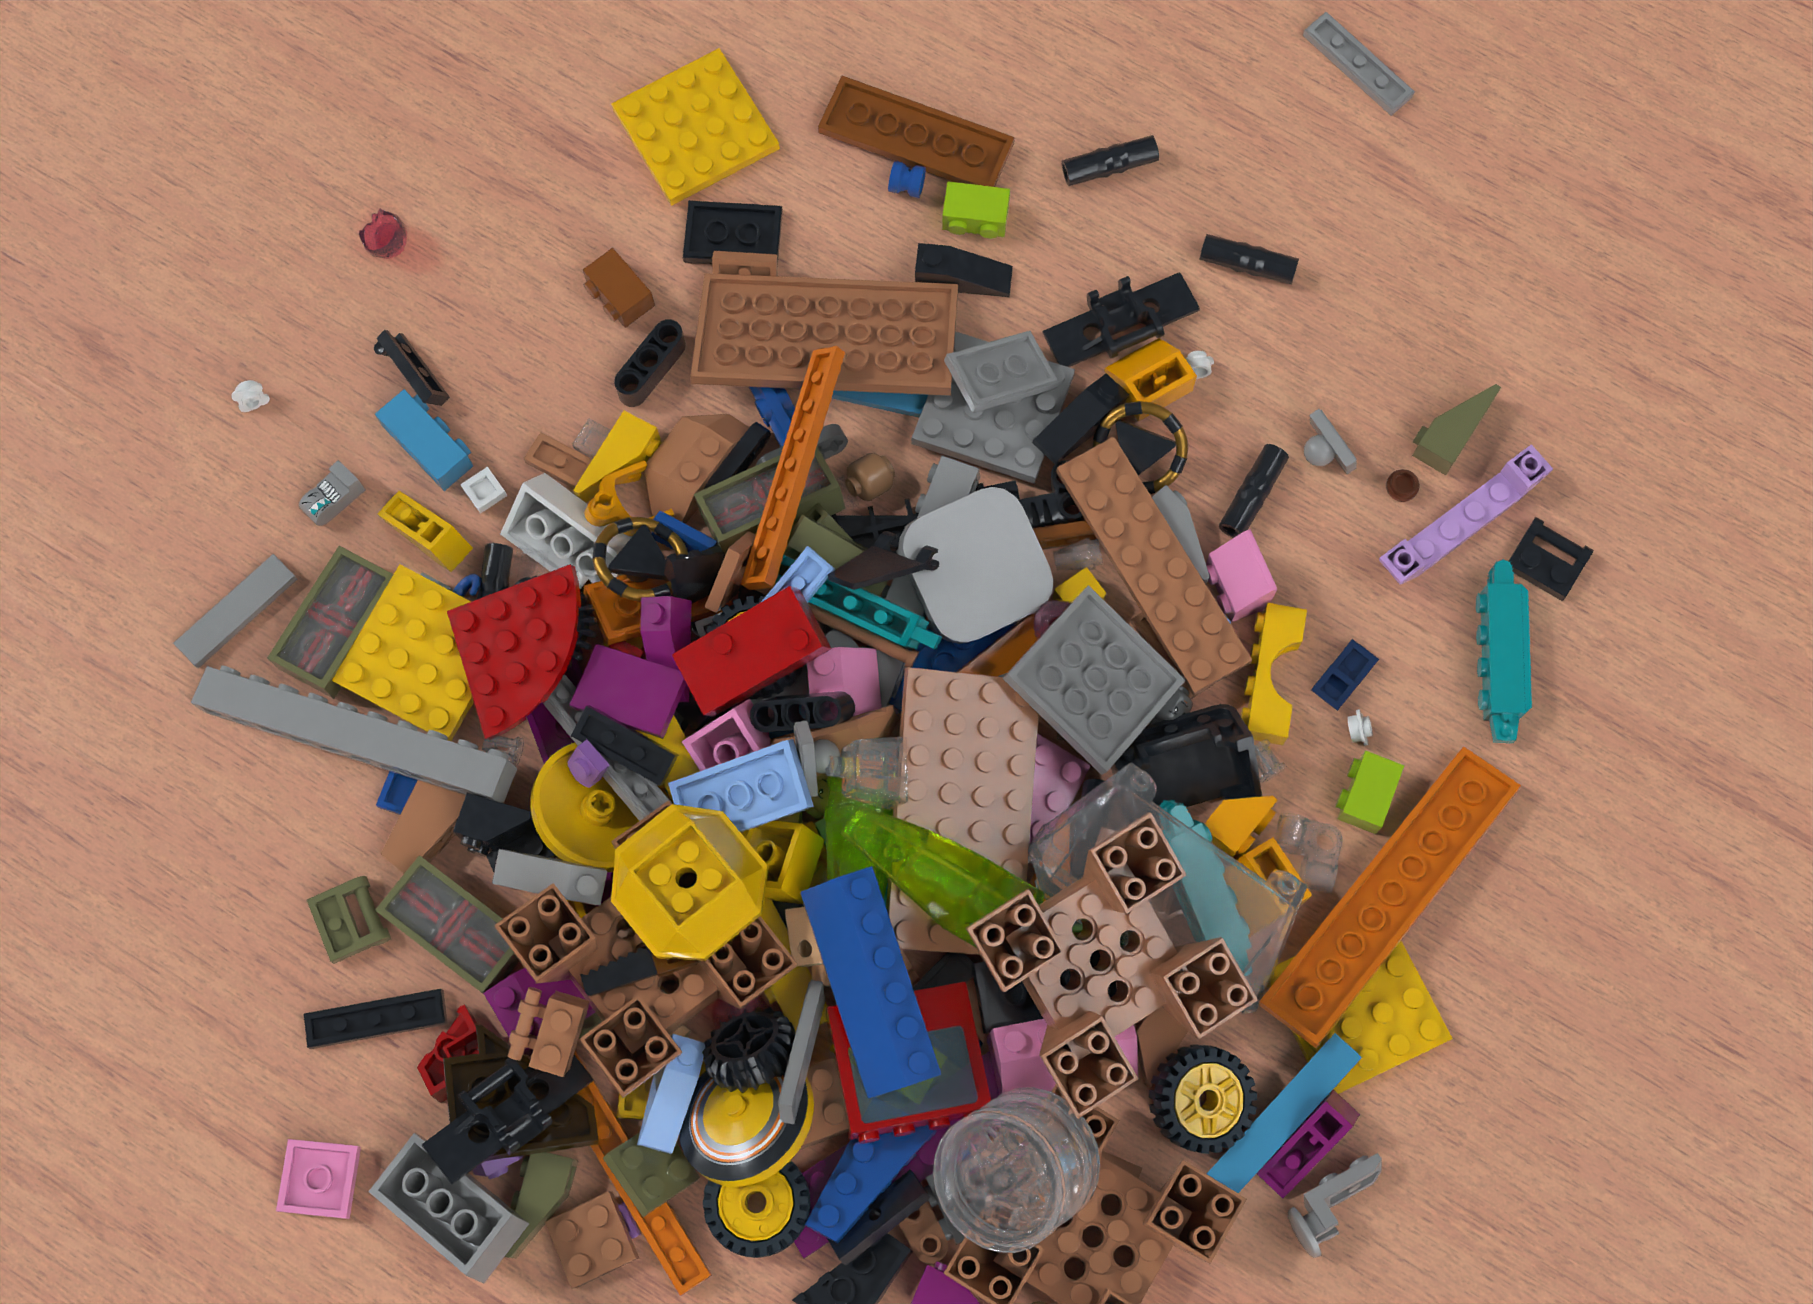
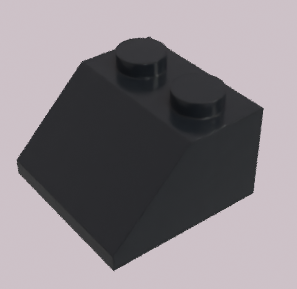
(490, 825)

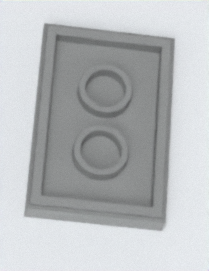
(1001, 371)

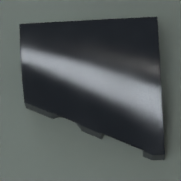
(694, 575)

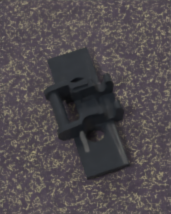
(1118, 313)
(509, 1124)

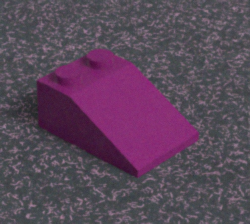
(508, 993)

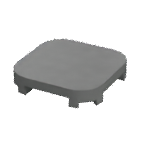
(987, 565)

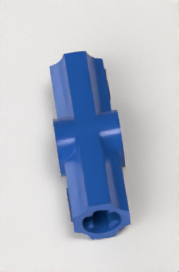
(775, 408)

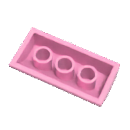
(1017, 1059)

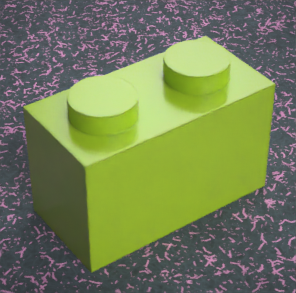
(975, 209)
(1369, 792)

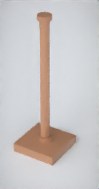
(729, 581)

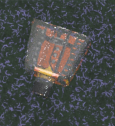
(873, 771)

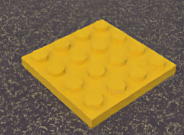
(695, 126)
(410, 656)
(1385, 1022)

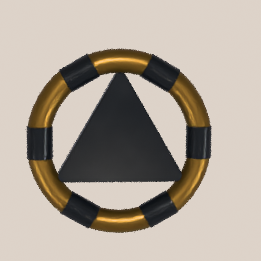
(1143, 446)
(638, 558)

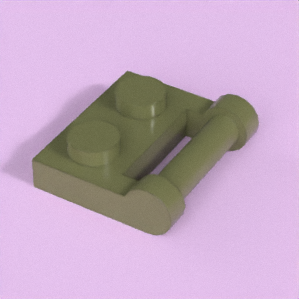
(338, 925)

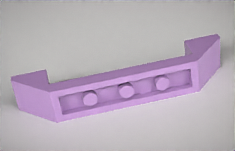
(1469, 516)

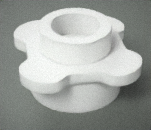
(249, 395)
(1359, 727)

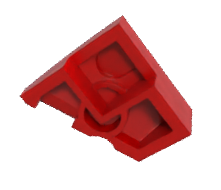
(457, 1041)

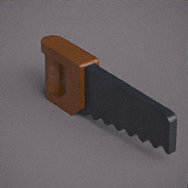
(630, 970)

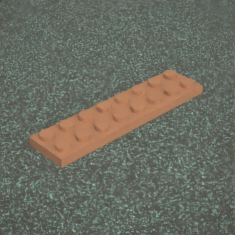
(1153, 566)

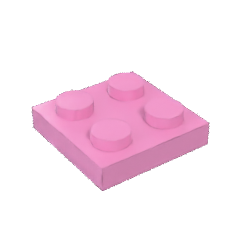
(318, 1178)

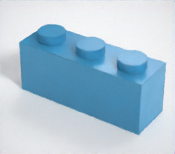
(425, 439)

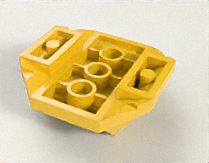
(694, 919)

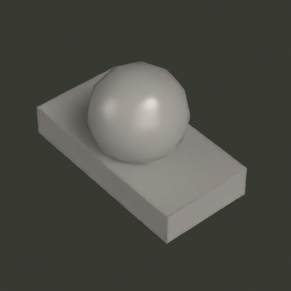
(1327, 445)
(812, 754)

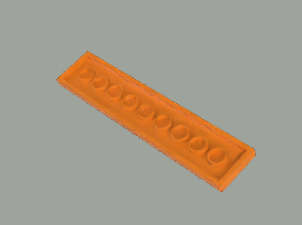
(1389, 897)

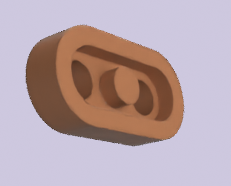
(922, 1228)

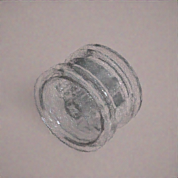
(995, 1184)

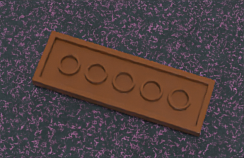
(915, 134)

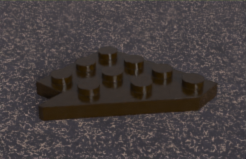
(572, 1121)

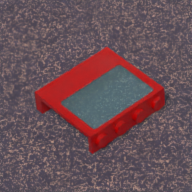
(932, 1101)

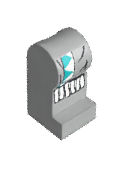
(331, 495)

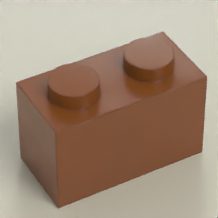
(618, 287)

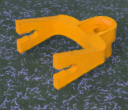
(606, 506)

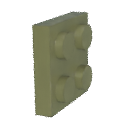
(650, 1174)

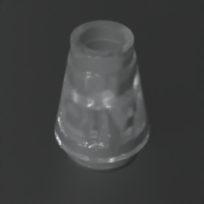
(1079, 556)

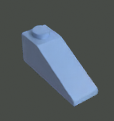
(671, 1096)

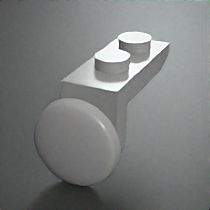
(1332, 1189)

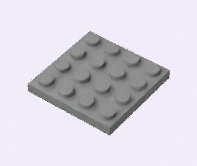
(996, 436)
(1094, 680)

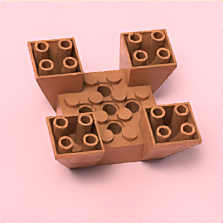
(1036, 945)
(637, 1017)
(1186, 1213)

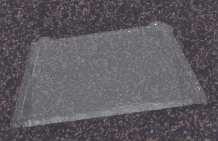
(1209, 903)

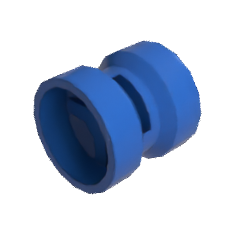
(905, 179)

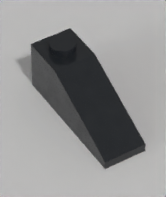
(956, 266)
(1080, 418)

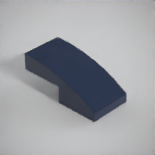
(1344, 674)

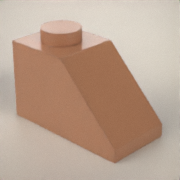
(1156, 1039)

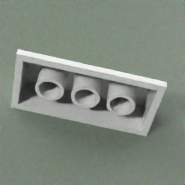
(554, 521)

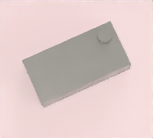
(457, 1220)

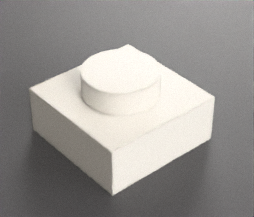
(483, 490)

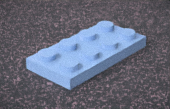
(749, 788)

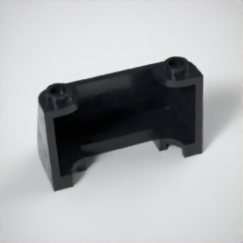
(1197, 757)

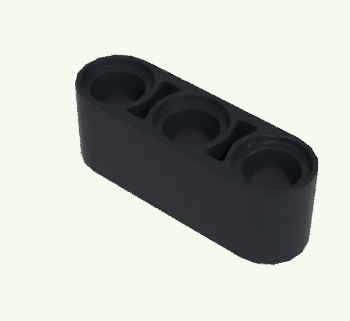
(650, 349)
(816, 707)

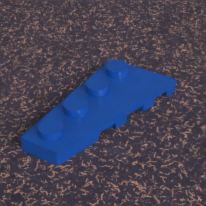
(860, 1179)

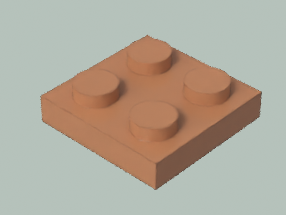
(592, 1240)

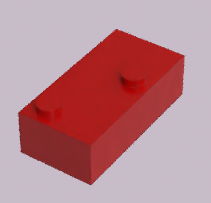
(751, 651)

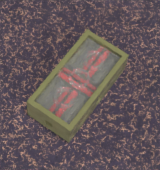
(738, 502)
(330, 620)
(449, 925)

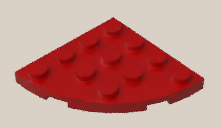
(517, 646)

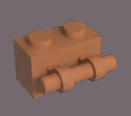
(558, 1032)

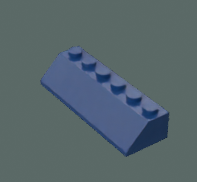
(870, 982)

